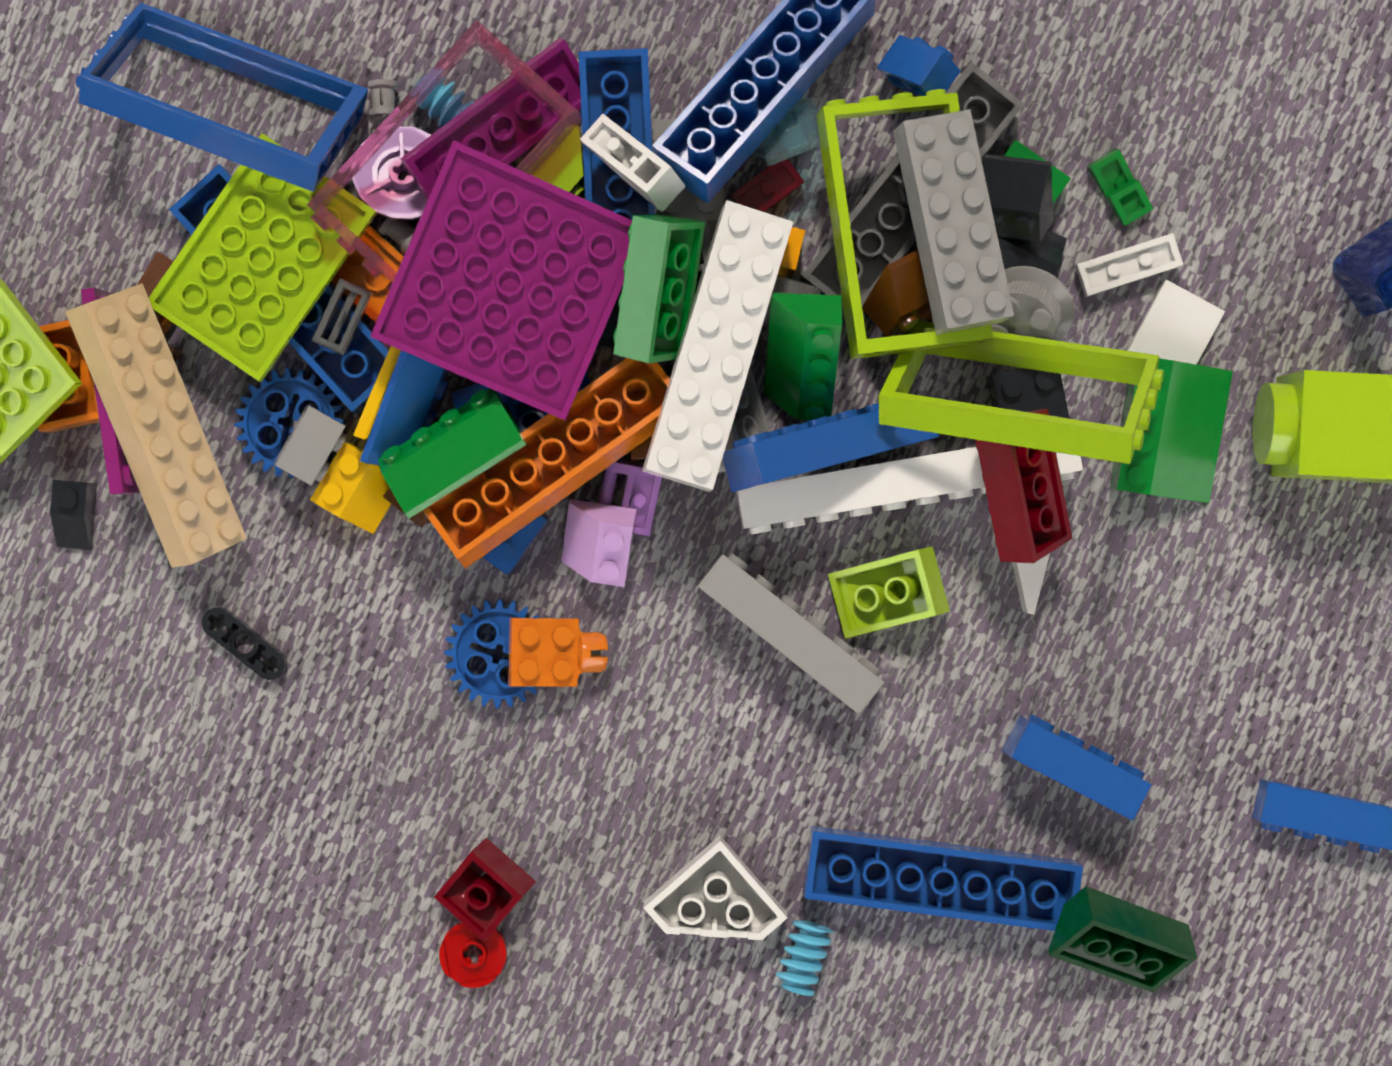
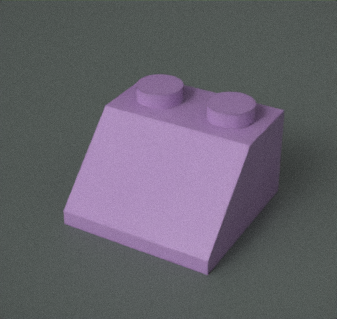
(599, 541)

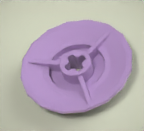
(379, 182)

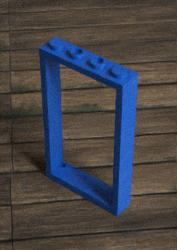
(235, 56)

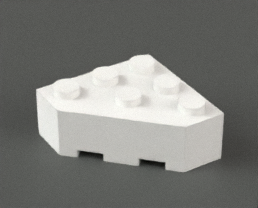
(715, 898)

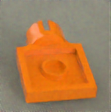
(552, 652)

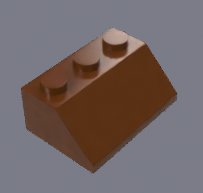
(899, 296)

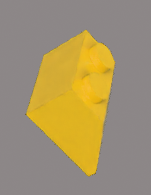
(353, 489)

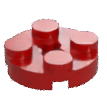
(461, 968)

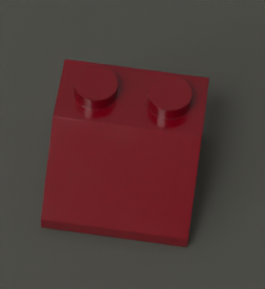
(484, 889)

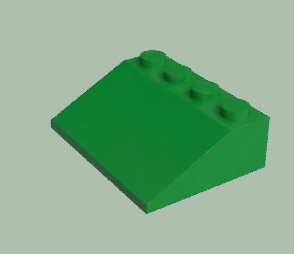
(1182, 434)

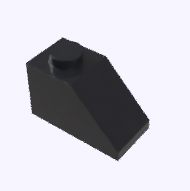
(73, 513)

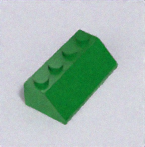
(657, 286)
(803, 353)
(451, 451)

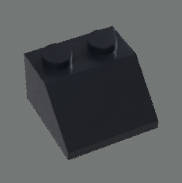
(1019, 196)
(1041, 255)

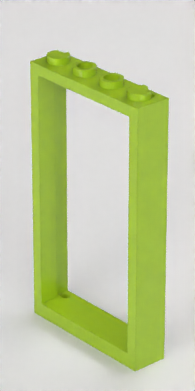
(871, 106)
(1026, 428)

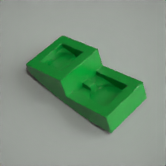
(1119, 187)

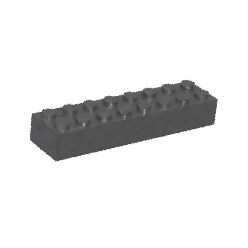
(882, 219)

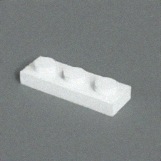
(1129, 265)

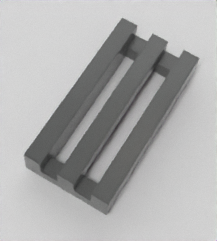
(354, 323)

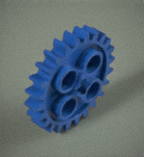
(260, 416)
(490, 683)

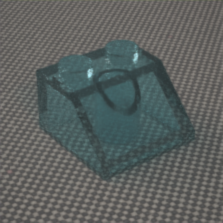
(792, 135)

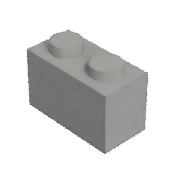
(310, 446)

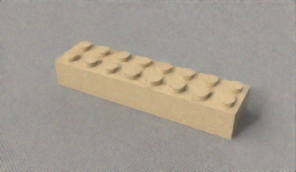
(156, 425)

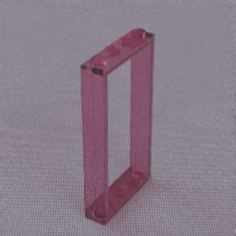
(478, 35)

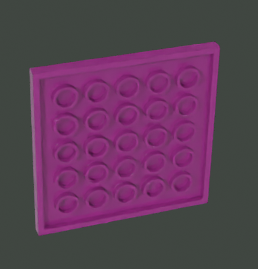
(507, 281)

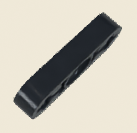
(230, 621)

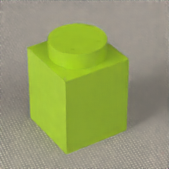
(1325, 426)

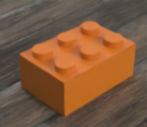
(81, 405)

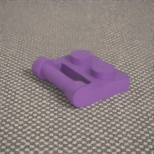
(639, 493)

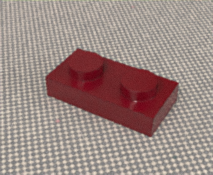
(769, 187)

